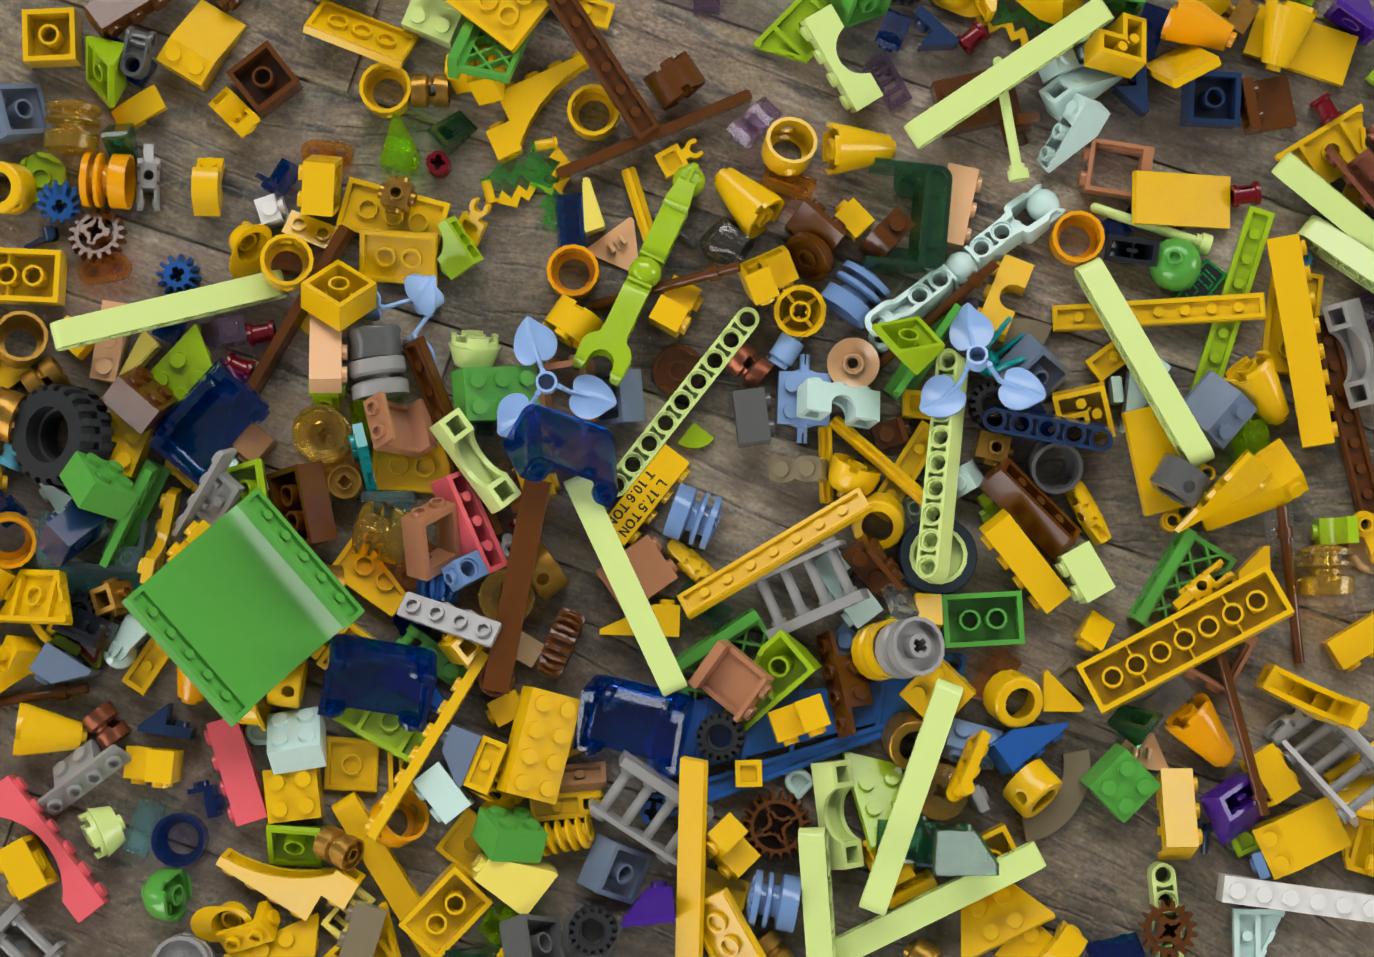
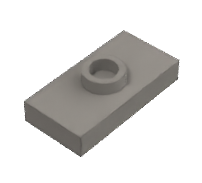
(979, 799)

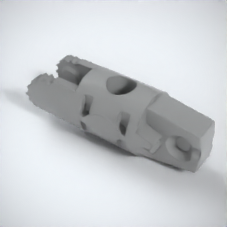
(148, 166)
(1286, 725)

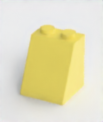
(514, 882)

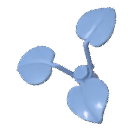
(425, 297)
(973, 333)
(535, 343)

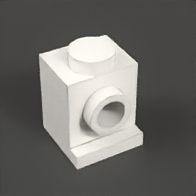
(272, 210)

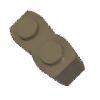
(792, 470)

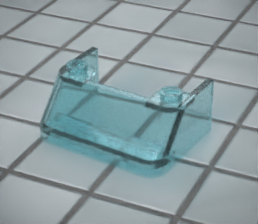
(87, 576)

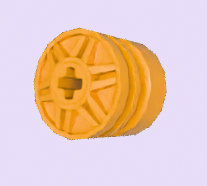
(107, 181)

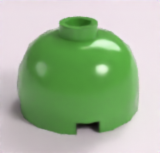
(1177, 265)
(166, 893)

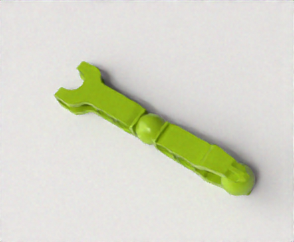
(643, 275)

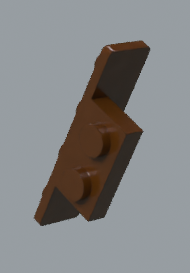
(844, 683)

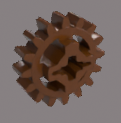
(97, 235)
(1177, 923)

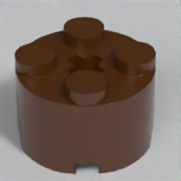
(675, 80)

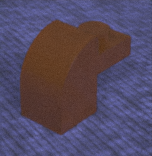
(887, 234)

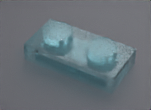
(400, 499)
(141, 826)

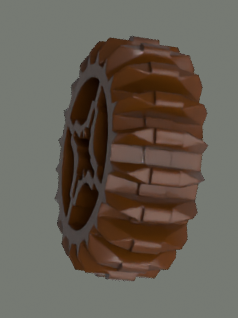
(560, 643)
(766, 805)

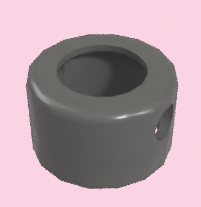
(374, 341)
(1180, 479)
(1058, 484)

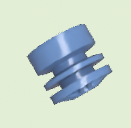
(858, 289)
(693, 516)
(774, 901)

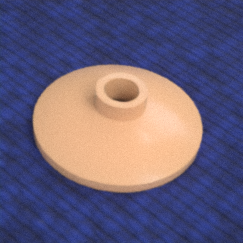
(855, 348)

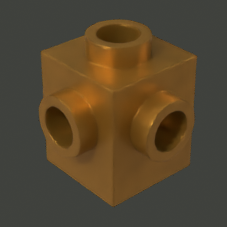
(398, 204)
(984, 451)
(108, 597)

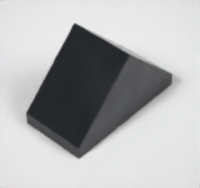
(1132, 251)

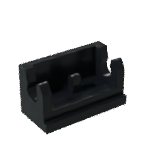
(89, 629)

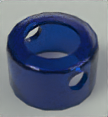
(160, 844)

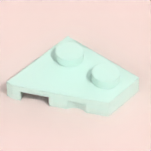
(1253, 930)

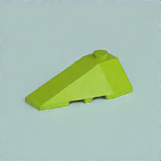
(789, 665)

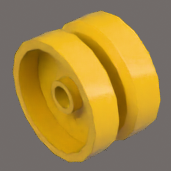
(864, 651)

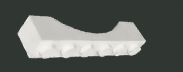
(1295, 897)

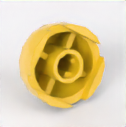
(800, 310)
(847, 474)

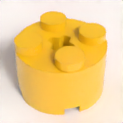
(571, 321)

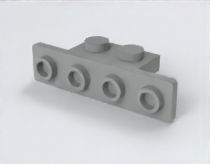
(215, 494)
(449, 619)
(80, 774)

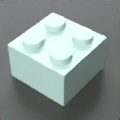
(296, 740)
(442, 793)

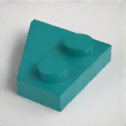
(361, 454)

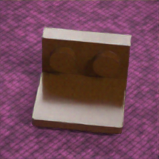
(1266, 105)
(872, 565)

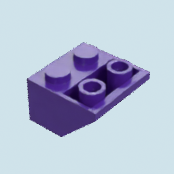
(1231, 807)

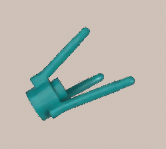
(994, 356)

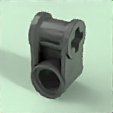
(138, 50)

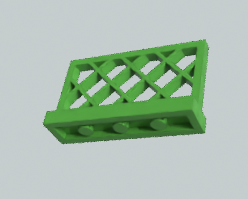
(465, 51)
(904, 377)
(126, 532)
(1167, 570)
(731, 631)

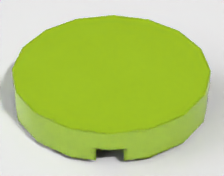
(45, 169)

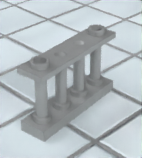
(827, 604)
(1351, 741)
(653, 782)
(15, 917)

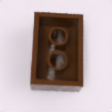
(984, 118)
(304, 501)

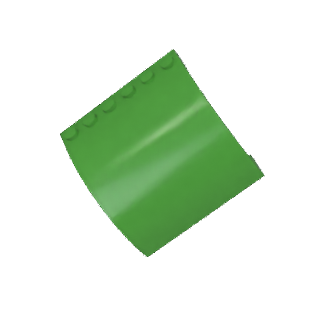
(243, 606)

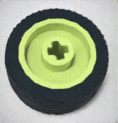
(962, 560)

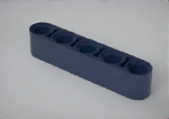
(1061, 423)

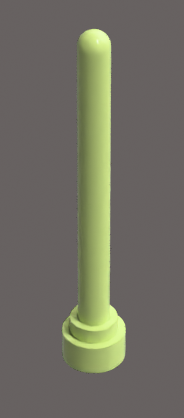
(1017, 169)
(1201, 241)

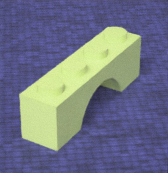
(855, 88)
(459, 441)
(831, 784)

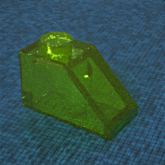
(399, 149)

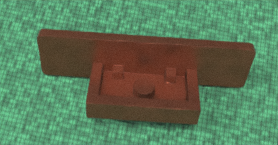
(1356, 173)

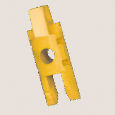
(1088, 513)
(689, 561)
(1191, 594)

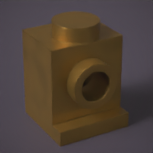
(1241, 15)

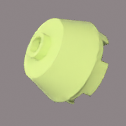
(474, 349)
(102, 830)

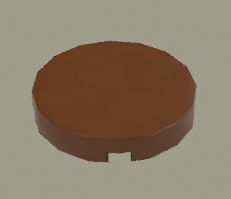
(810, 255)
(668, 371)

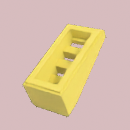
(592, 215)
(142, 352)
(330, 928)

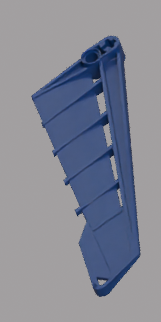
(761, 738)

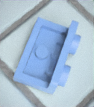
(958, 736)

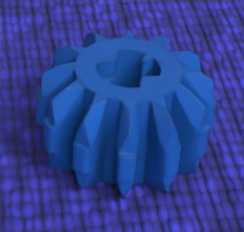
(49, 206)
(170, 273)
(437, 589)

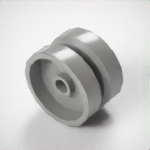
(378, 375)
(909, 647)
(184, 945)

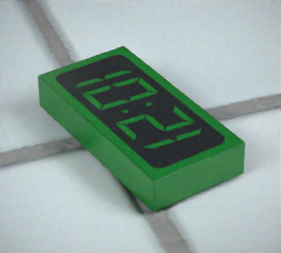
(1206, 283)

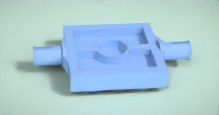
(787, 398)

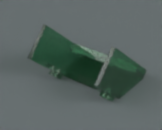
(931, 195)
(948, 848)

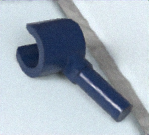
(50, 235)
(1206, 829)

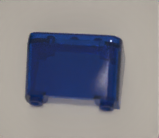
(208, 420)
(556, 440)
(379, 679)
(634, 719)

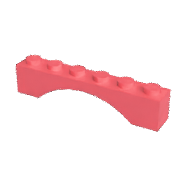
(80, 890)

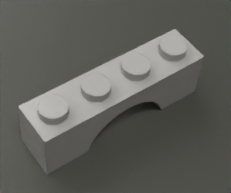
(1349, 326)

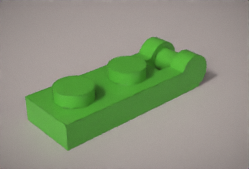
(445, 669)

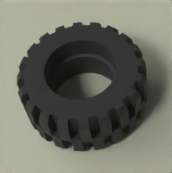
(38, 428)

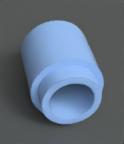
(785, 350)

